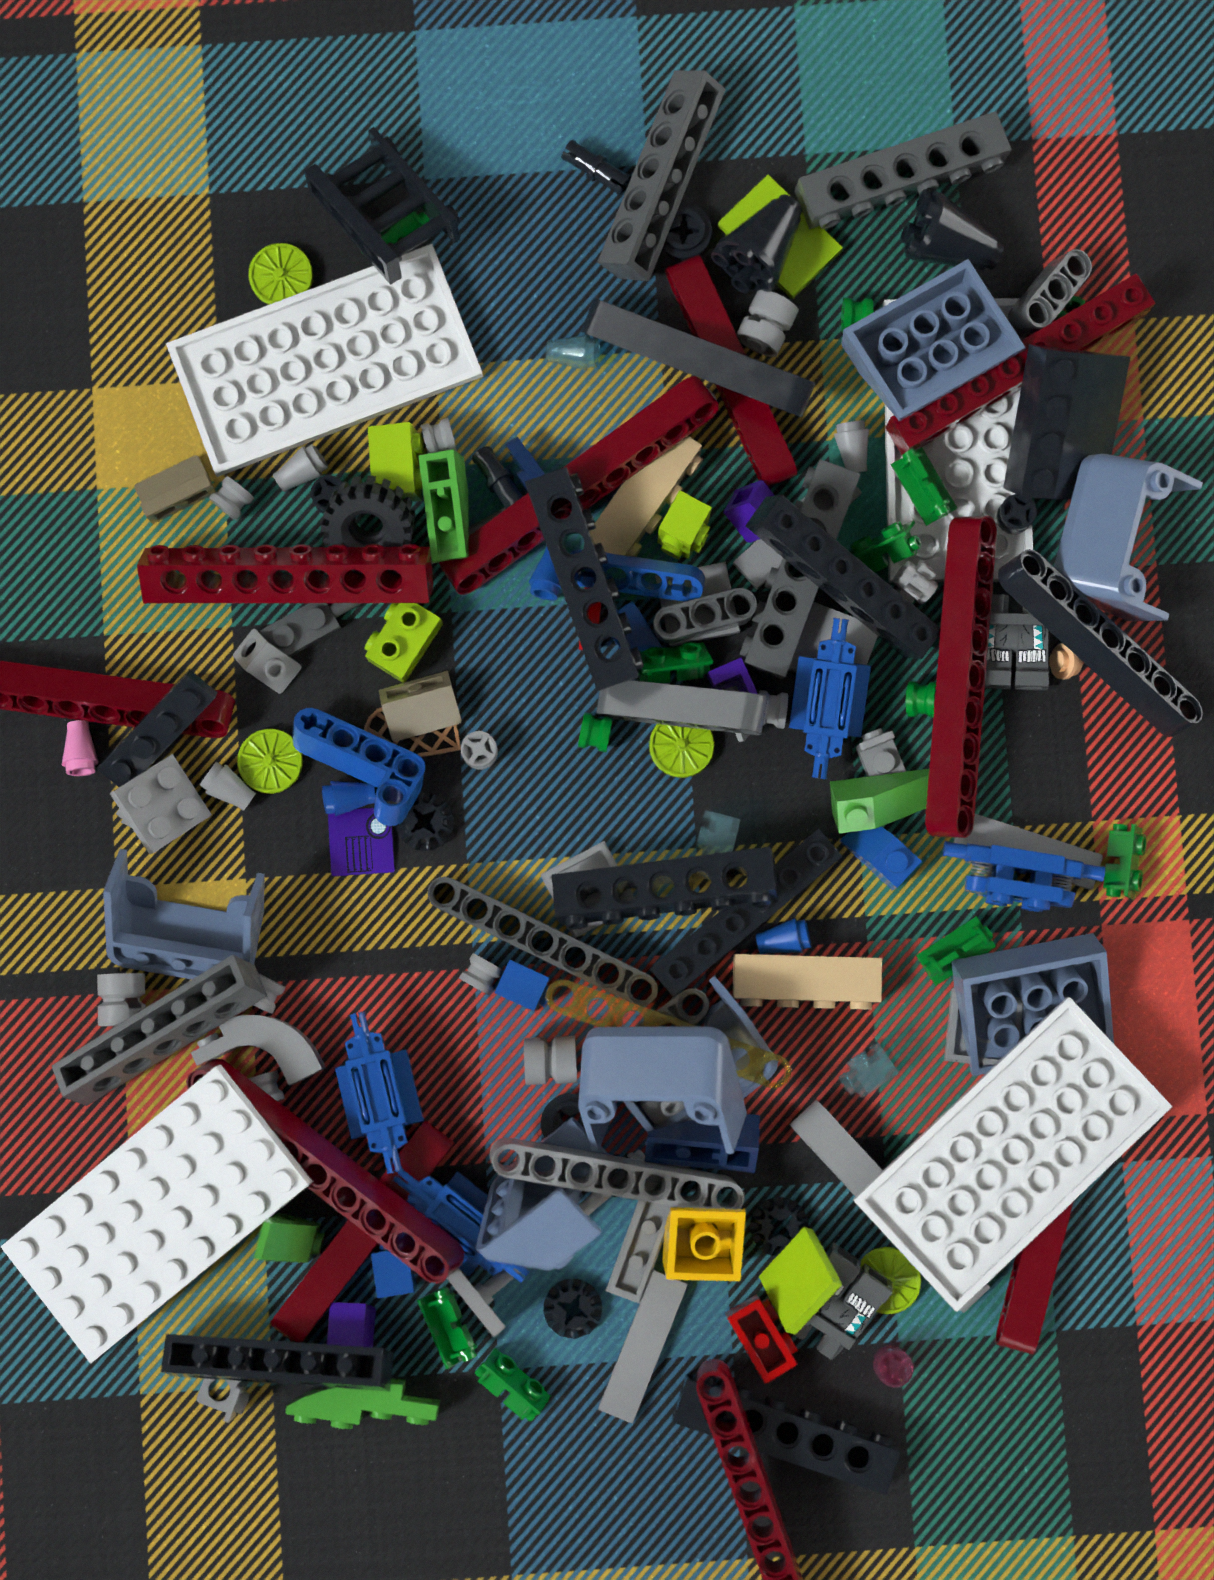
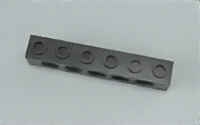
(981, 134)
(661, 175)
(775, 659)
(159, 1030)

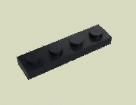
(157, 729)

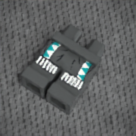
(1018, 635)
(847, 1314)

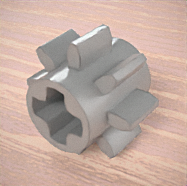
(915, 582)

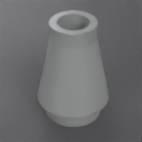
(853, 444)
(301, 468)
(227, 786)

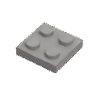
(160, 804)

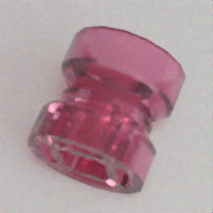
(895, 1372)

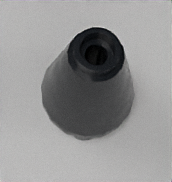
(948, 235)
(760, 245)

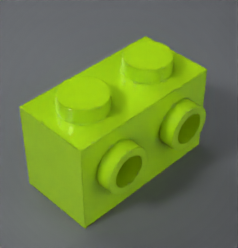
(395, 457)
(684, 526)
(402, 639)

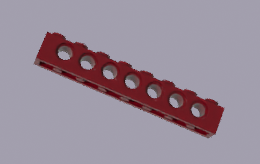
(1076, 330)
(269, 585)

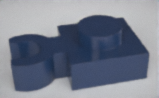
(524, 460)

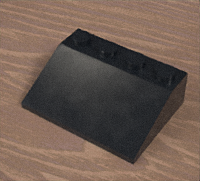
(1063, 415)

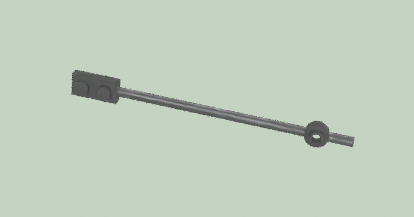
(319, 620)

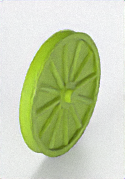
(280, 272)
(681, 750)
(269, 761)
(901, 1272)

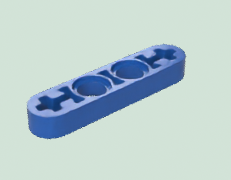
(635, 583)

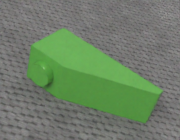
(445, 504)
(877, 799)
(289, 1239)

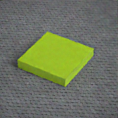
(800, 1280)

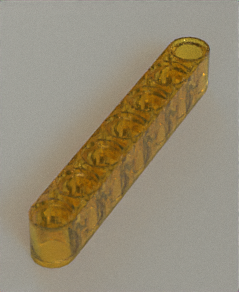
(619, 1008)

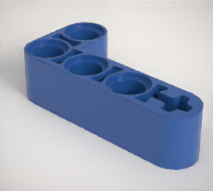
(318, 735)

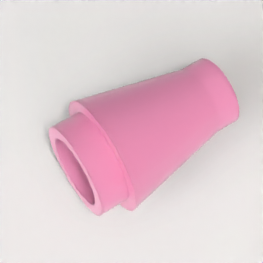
(79, 750)

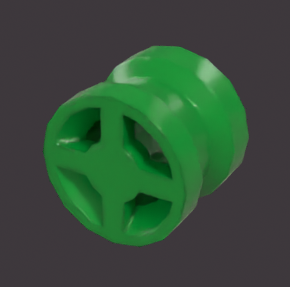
(855, 311)
(920, 699)
(595, 732)

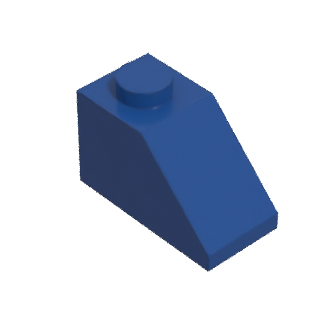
(882, 855)

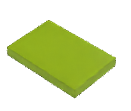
(810, 248)

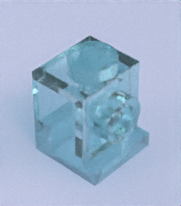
(719, 834)
(868, 1071)

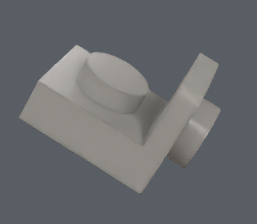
(879, 754)

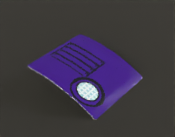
(359, 844)

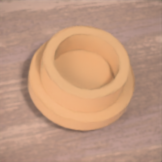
(1064, 662)

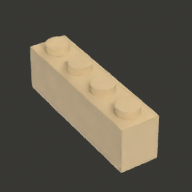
(643, 496)
(807, 979)

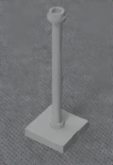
(481, 1295)

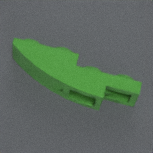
(347, 1406)

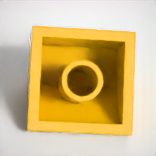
(703, 1244)

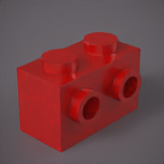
(759, 1336)

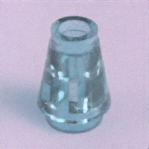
(575, 352)

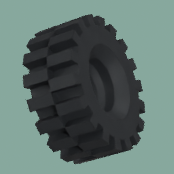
(369, 498)

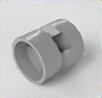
(765, 326)
(120, 997)
(550, 1060)

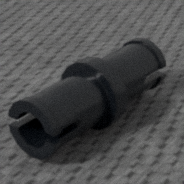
(596, 167)
(498, 478)

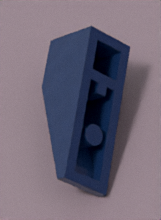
(703, 1146)

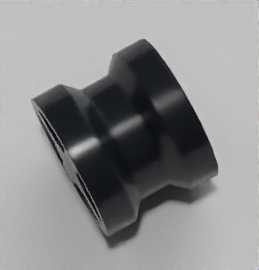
(322, 490)
(1022, 509)

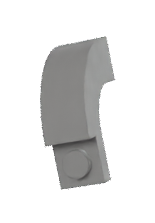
(286, 1043)

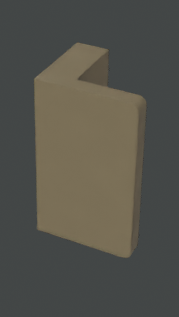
(174, 489)
(420, 706)

